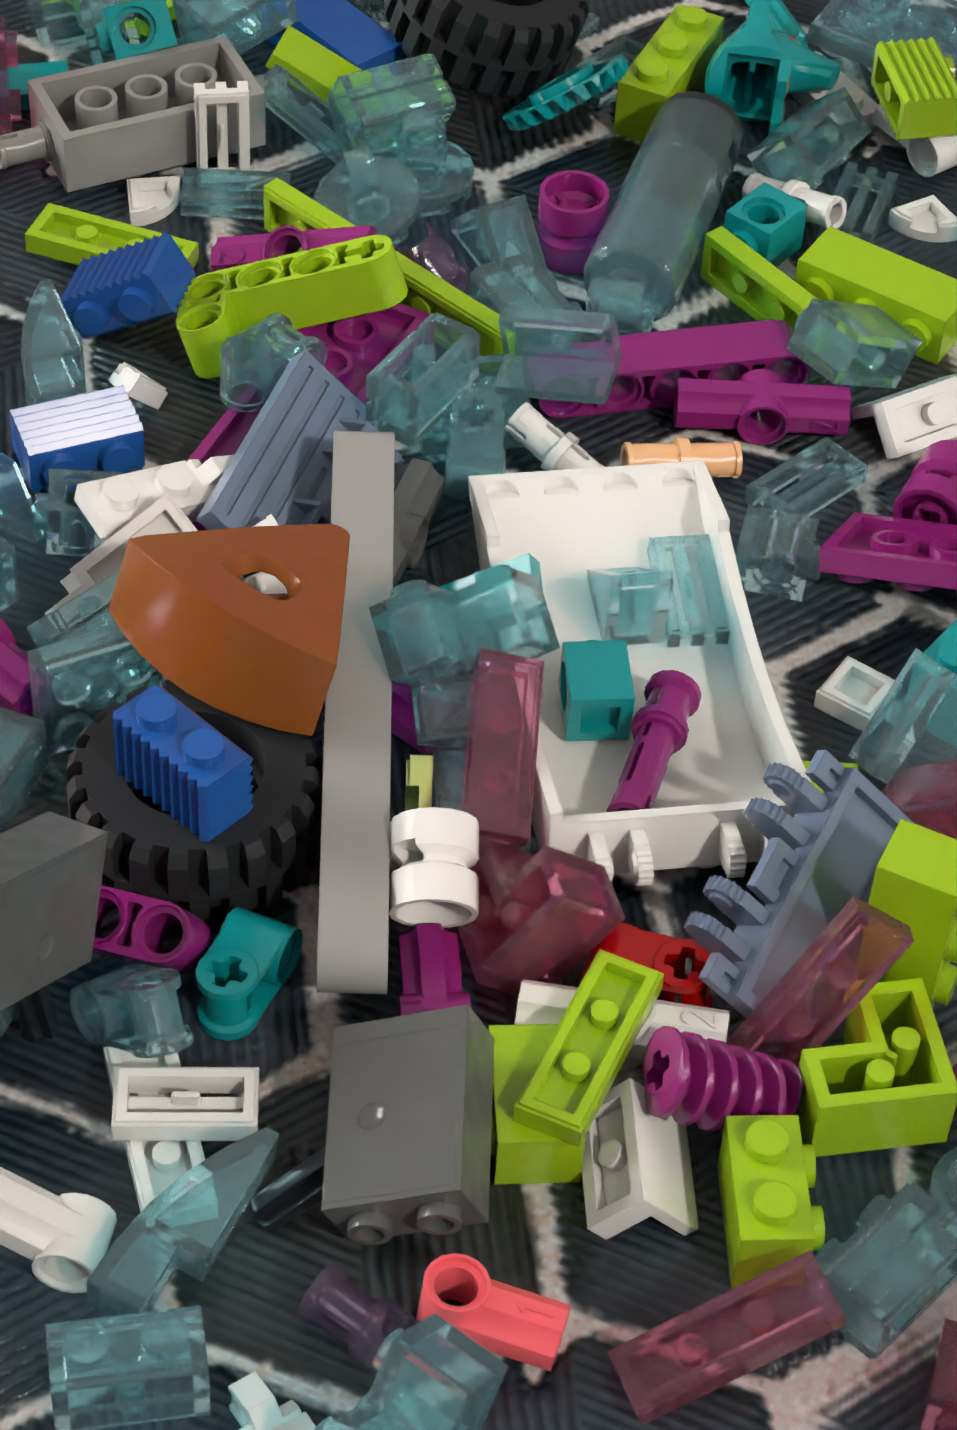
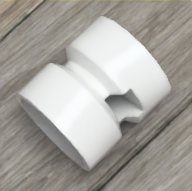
(434, 860)

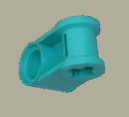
(244, 972)

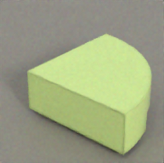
(419, 782)

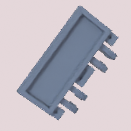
(288, 452)
(802, 876)

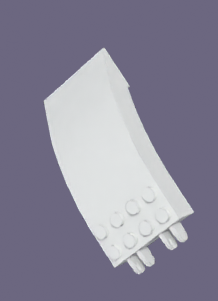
(602, 522)

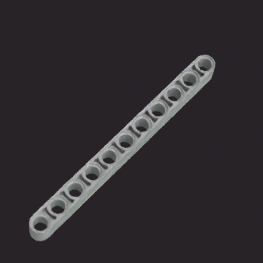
(358, 730)

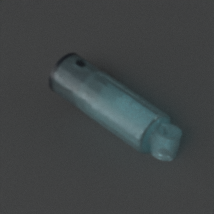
(663, 211)

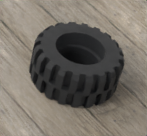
(491, 43)
(162, 860)

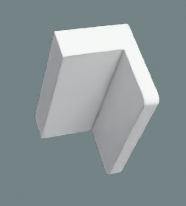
(914, 416)
(636, 1167)

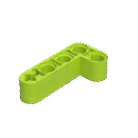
(304, 286)

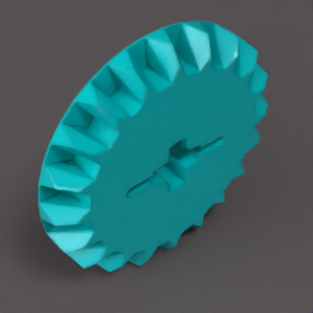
(566, 92)

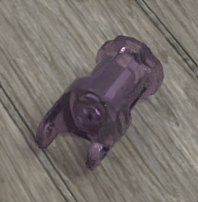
(439, 258)
(352, 1313)

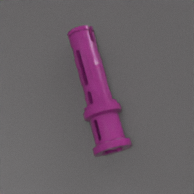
(658, 733)

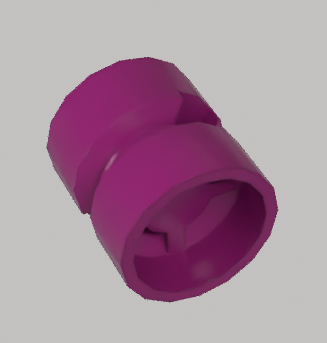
(570, 218)
(932, 486)

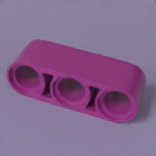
(142, 931)

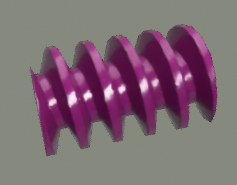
(710, 1080)

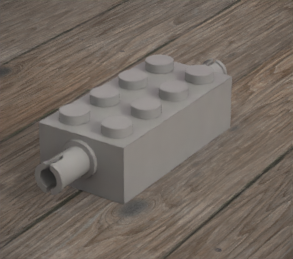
(132, 114)

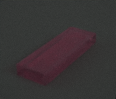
(503, 745)
(825, 983)
(726, 1337)

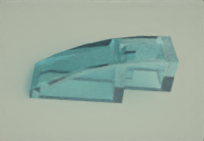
(50, 349)
(181, 1227)

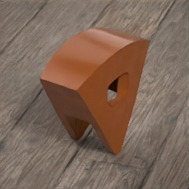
(223, 638)

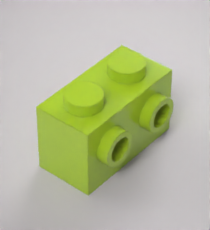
(766, 1194)

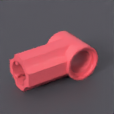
(493, 1313)

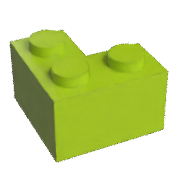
(887, 1080)

